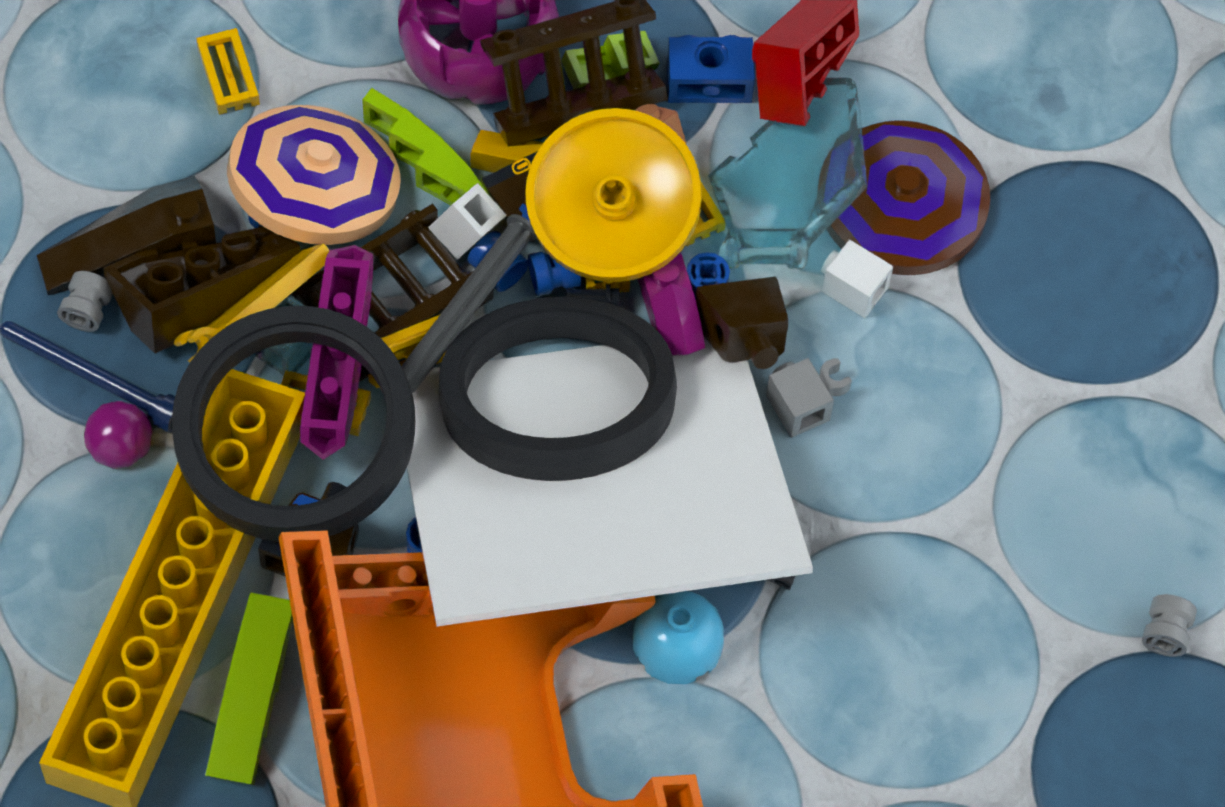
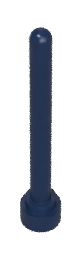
(158, 407)

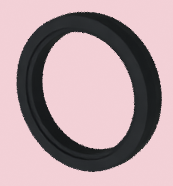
(267, 330)
(567, 456)

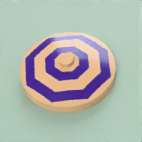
(313, 174)

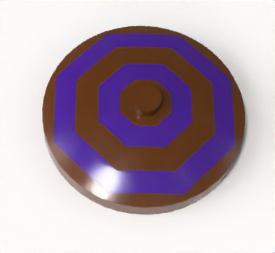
(920, 200)

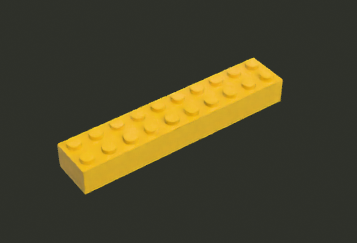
(170, 601)

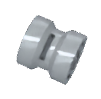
(85, 301)
(1169, 625)

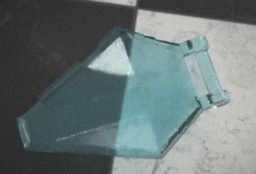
(792, 181)

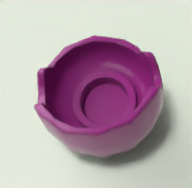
(118, 434)

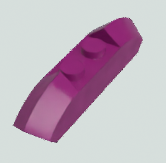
(673, 307)
(332, 373)

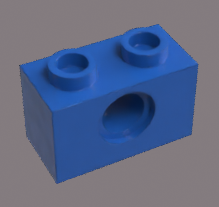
(695, 83)

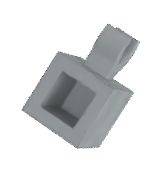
(804, 396)

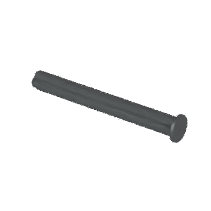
(468, 299)

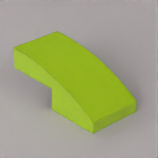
(613, 58)

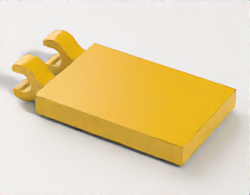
(264, 296)

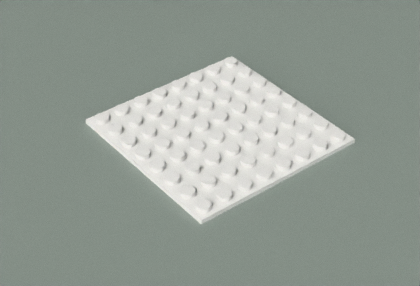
(678, 519)

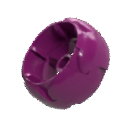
(458, 72)

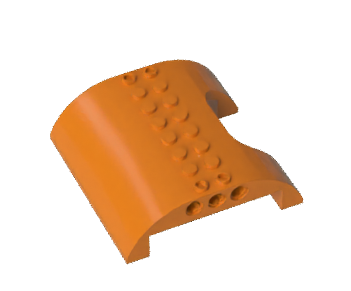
(438, 710)

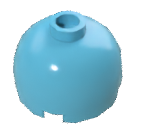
(679, 637)

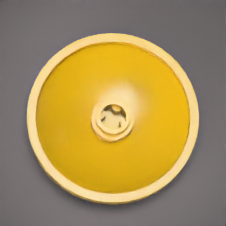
(613, 195)

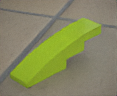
(436, 164)
(250, 689)

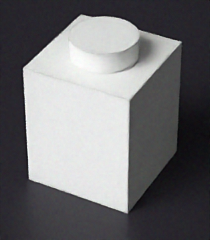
(467, 221)
(856, 278)

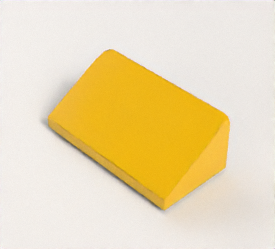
(492, 153)

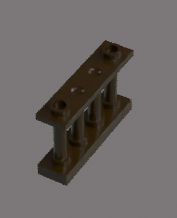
(542, 117)
(385, 250)

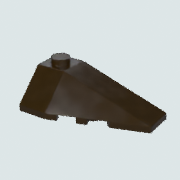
(154, 219)
(193, 285)

